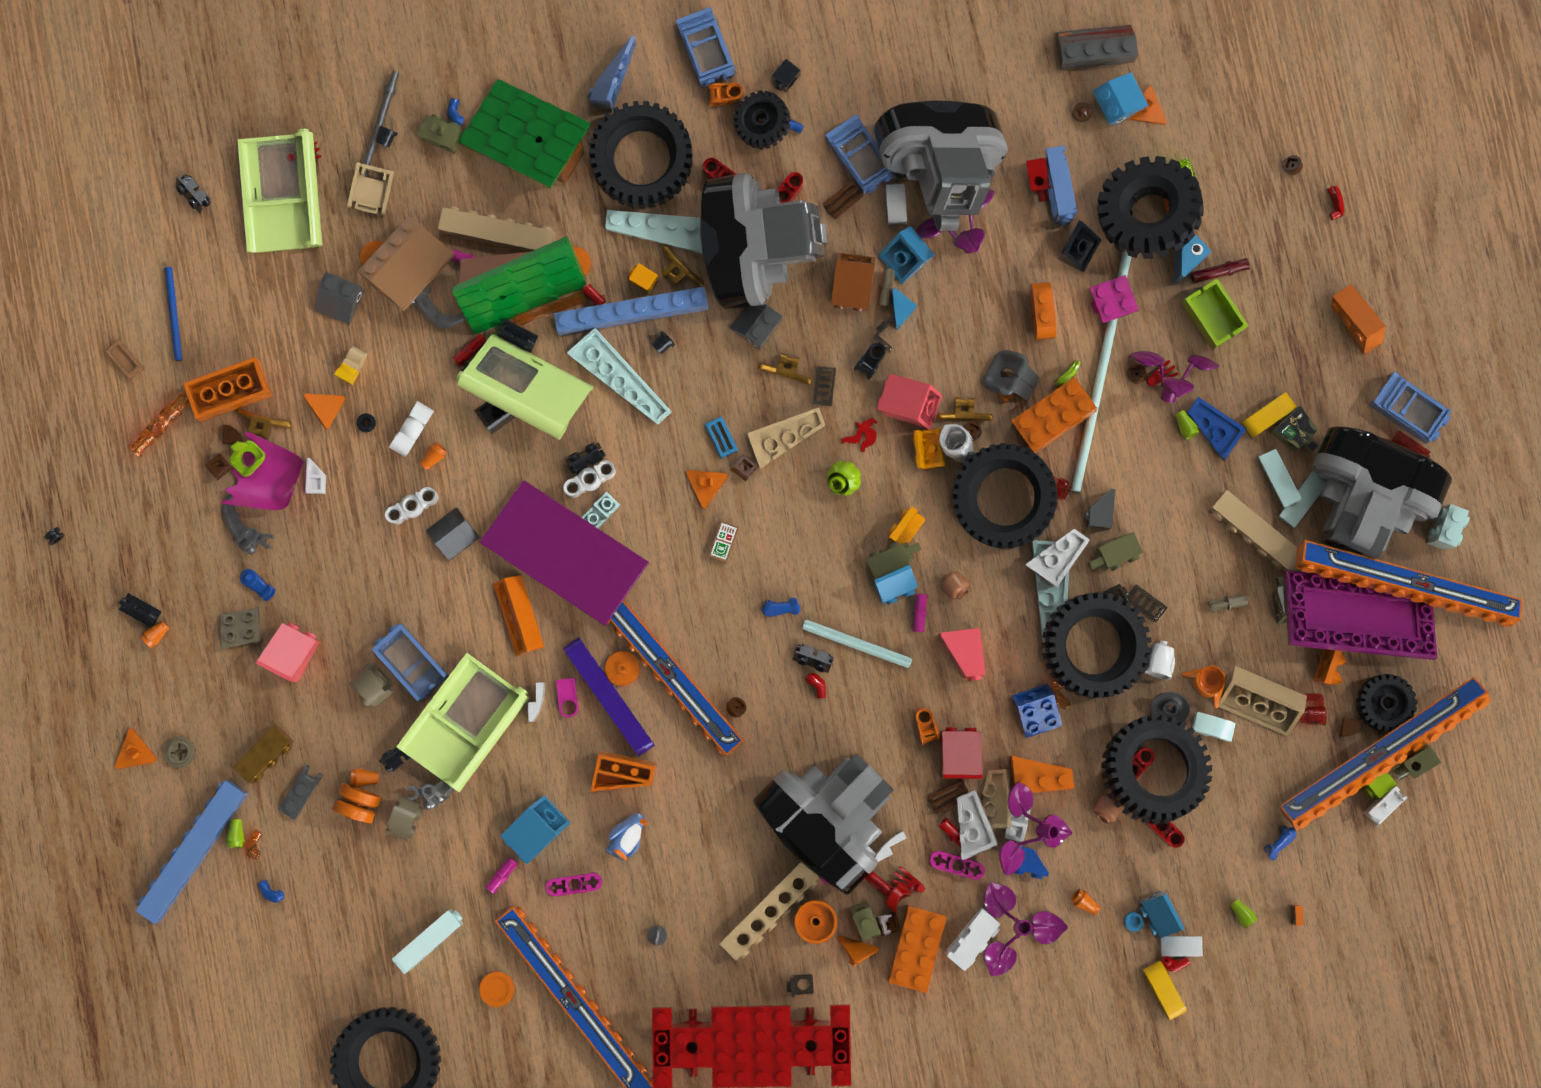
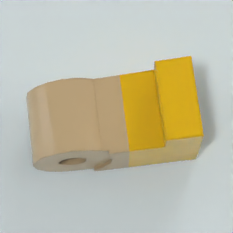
(351, 365)

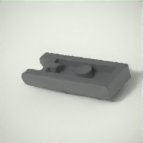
(299, 794)

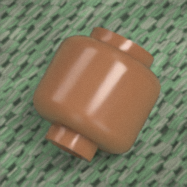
(955, 585)
(1106, 810)

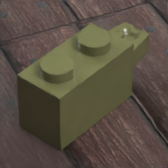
(1116, 552)
(892, 559)

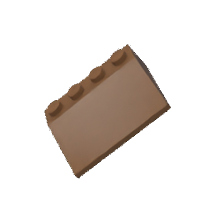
(406, 263)

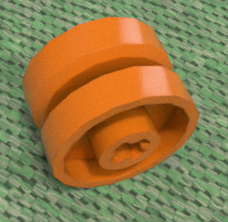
(356, 805)
(815, 909)

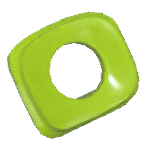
(1070, 372)
(236, 458)

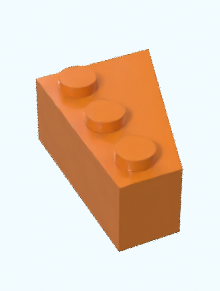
(1358, 318)
(621, 771)
(1040, 775)

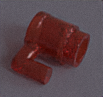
(1315, 715)

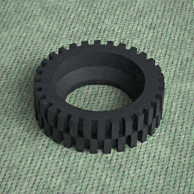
(641, 119)
(990, 460)
(1132, 640)
(1128, 790)
(353, 1037)

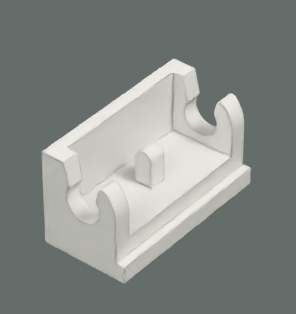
(1383, 807)

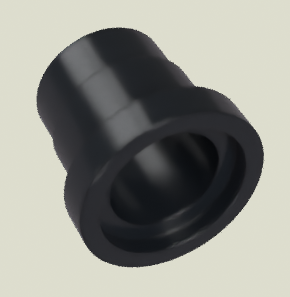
(386, 136)
(663, 343)

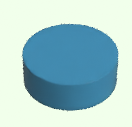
(1133, 921)

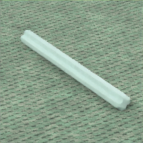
(857, 643)

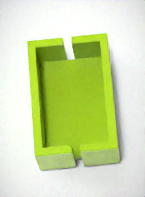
(1214, 314)

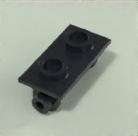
(186, 187)
(517, 335)
(590, 453)
(139, 610)
(804, 656)
(392, 759)

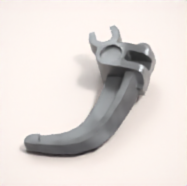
(432, 314)
(244, 537)
(433, 795)

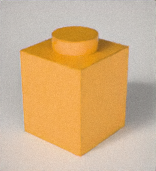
(643, 278)

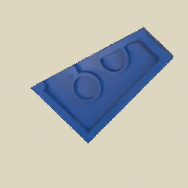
(1216, 427)

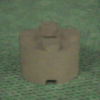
(371, 685)
(403, 818)

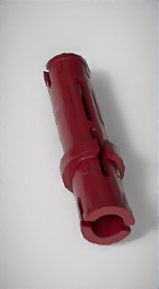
(1228, 268)

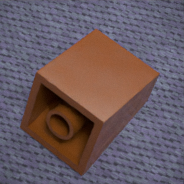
(852, 281)

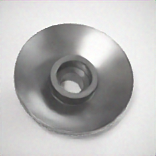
(1180, 709)

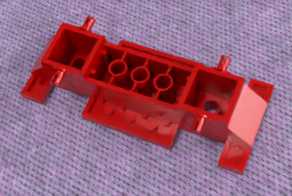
(751, 1045)

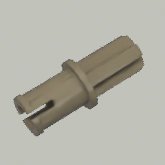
(886, 287)
(1228, 603)

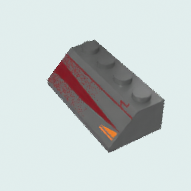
(1097, 47)

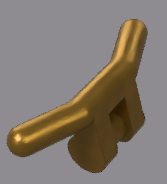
(684, 270)
(788, 373)
(960, 415)
(267, 421)

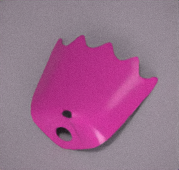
(271, 482)

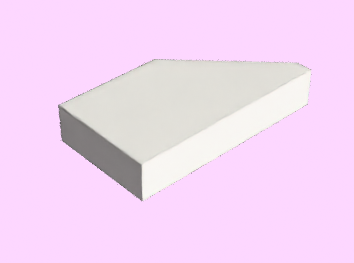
(315, 479)

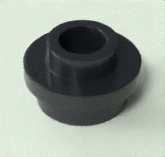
(362, 418)

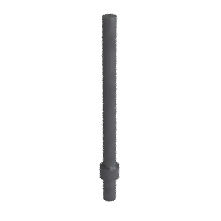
(389, 90)

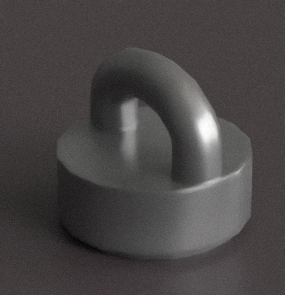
(657, 935)

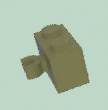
(440, 133)

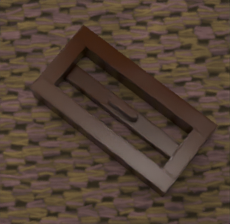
(855, 190)
(937, 810)

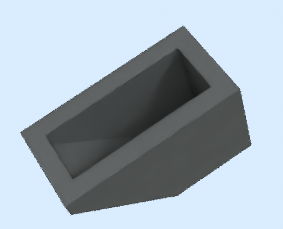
(1101, 512)

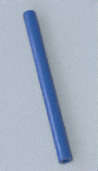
(173, 314)

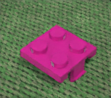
(1113, 299)

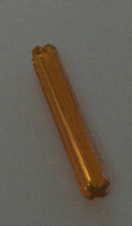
(549, 309)

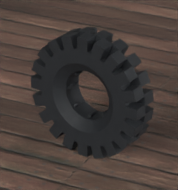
(1140, 181)

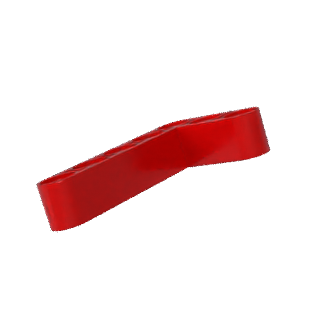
(784, 188)
(1169, 827)

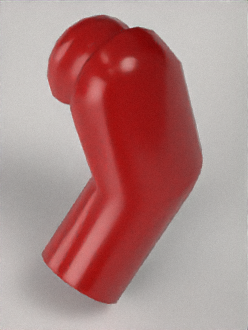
(818, 683)
(1175, 965)

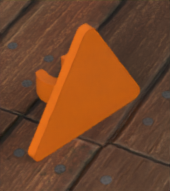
(1153, 112)
(325, 407)
(706, 484)
(134, 752)
(857, 950)

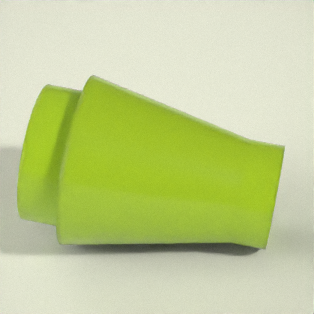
(1186, 425)
(235, 834)
(1244, 914)

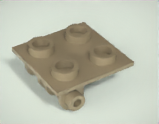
(240, 628)

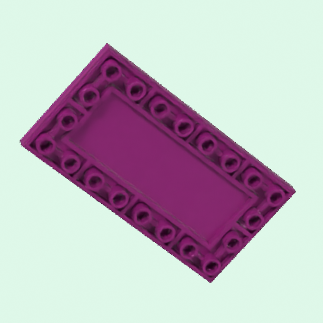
(564, 552)
(1356, 619)

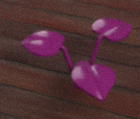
(967, 240)
(1171, 386)
(1051, 830)
(1046, 926)

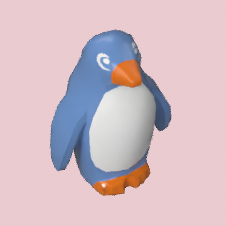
(626, 837)

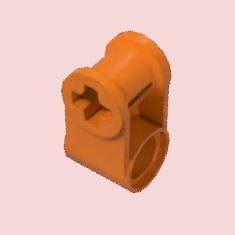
(723, 94)
(926, 728)

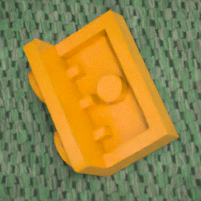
(928, 449)
(908, 526)

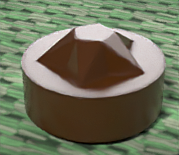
(1082, 112)
(1292, 165)
(1136, 374)
(974, 429)
(736, 707)

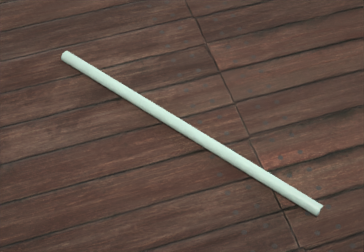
(1097, 388)

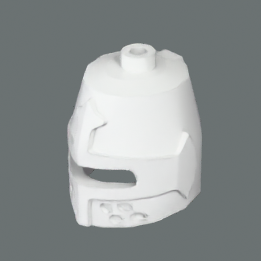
(956, 442)
(1161, 661)

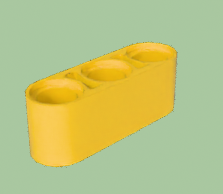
(1269, 415)
(1164, 990)

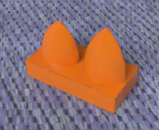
(1326, 670)

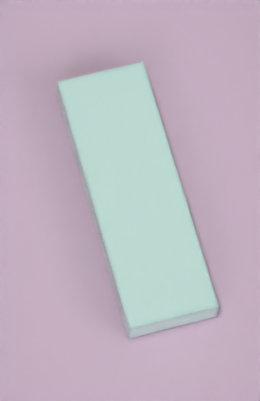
(1279, 478)
(1309, 493)

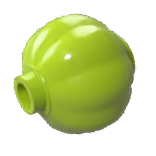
(843, 478)

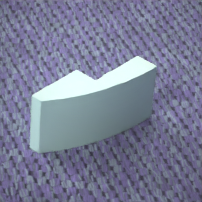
(601, 510)
(1213, 726)

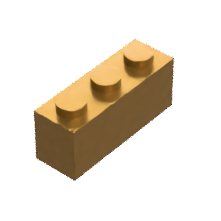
(263, 754)

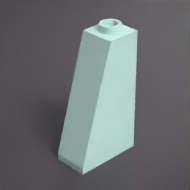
(428, 941)

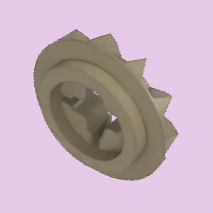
(173, 746)

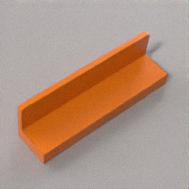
(518, 615)

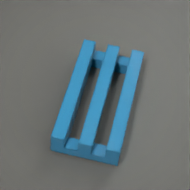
(728, 452)

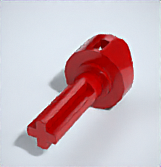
(894, 895)

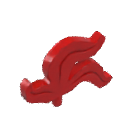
(870, 434)

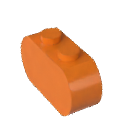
(1042, 311)

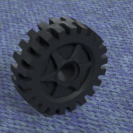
(752, 110)
(1371, 702)

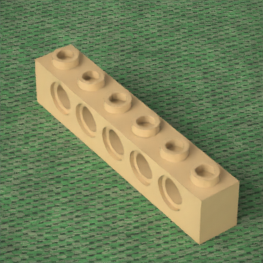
(739, 950)

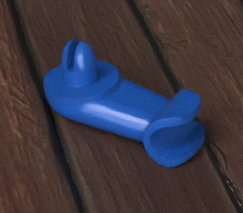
(257, 584)
(773, 609)
(1286, 837)

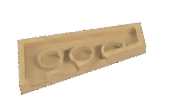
(781, 436)

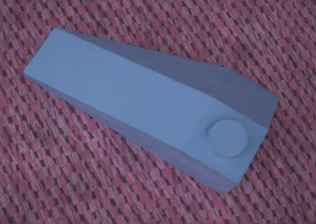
(610, 82)

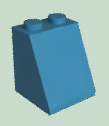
(535, 829)

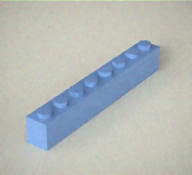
(631, 311)
(191, 852)

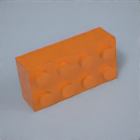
(228, 389)
(1054, 415)
(917, 948)

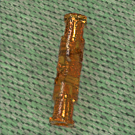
(166, 417)

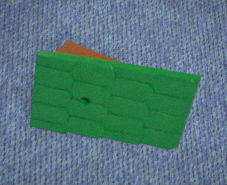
(526, 135)
(516, 282)

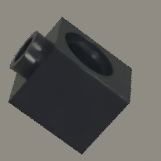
(785, 76)

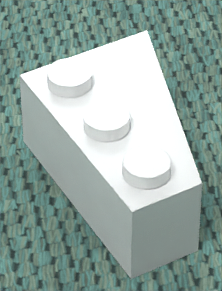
(972, 939)

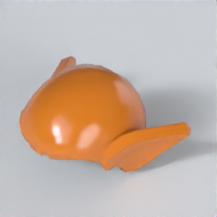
(1208, 682)

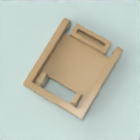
(369, 192)

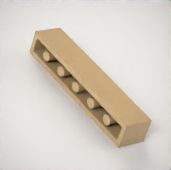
(494, 231)
(1255, 531)

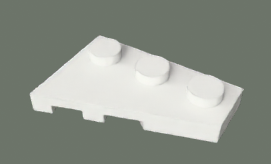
(1059, 557)
(975, 828)

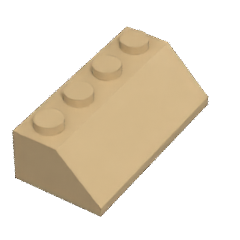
(1262, 701)

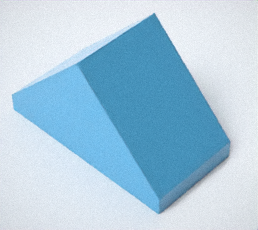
(902, 308)

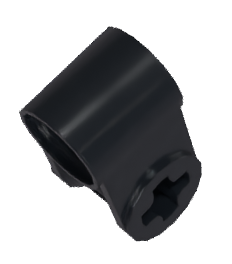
(870, 361)

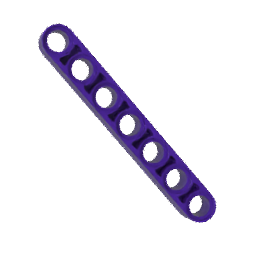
(608, 697)

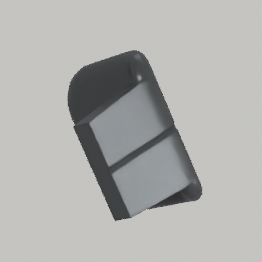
(1020, 384)

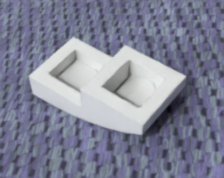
(896, 204)
(535, 707)
(1018, 828)
(885, 850)
(1181, 946)

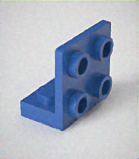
(1037, 710)

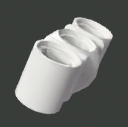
(411, 429)
(580, 480)
(403, 510)

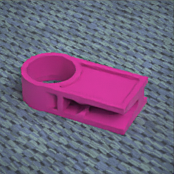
(567, 691)

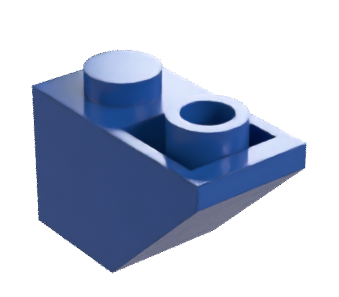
(1032, 864)

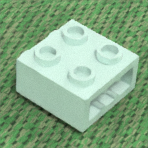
(1448, 527)

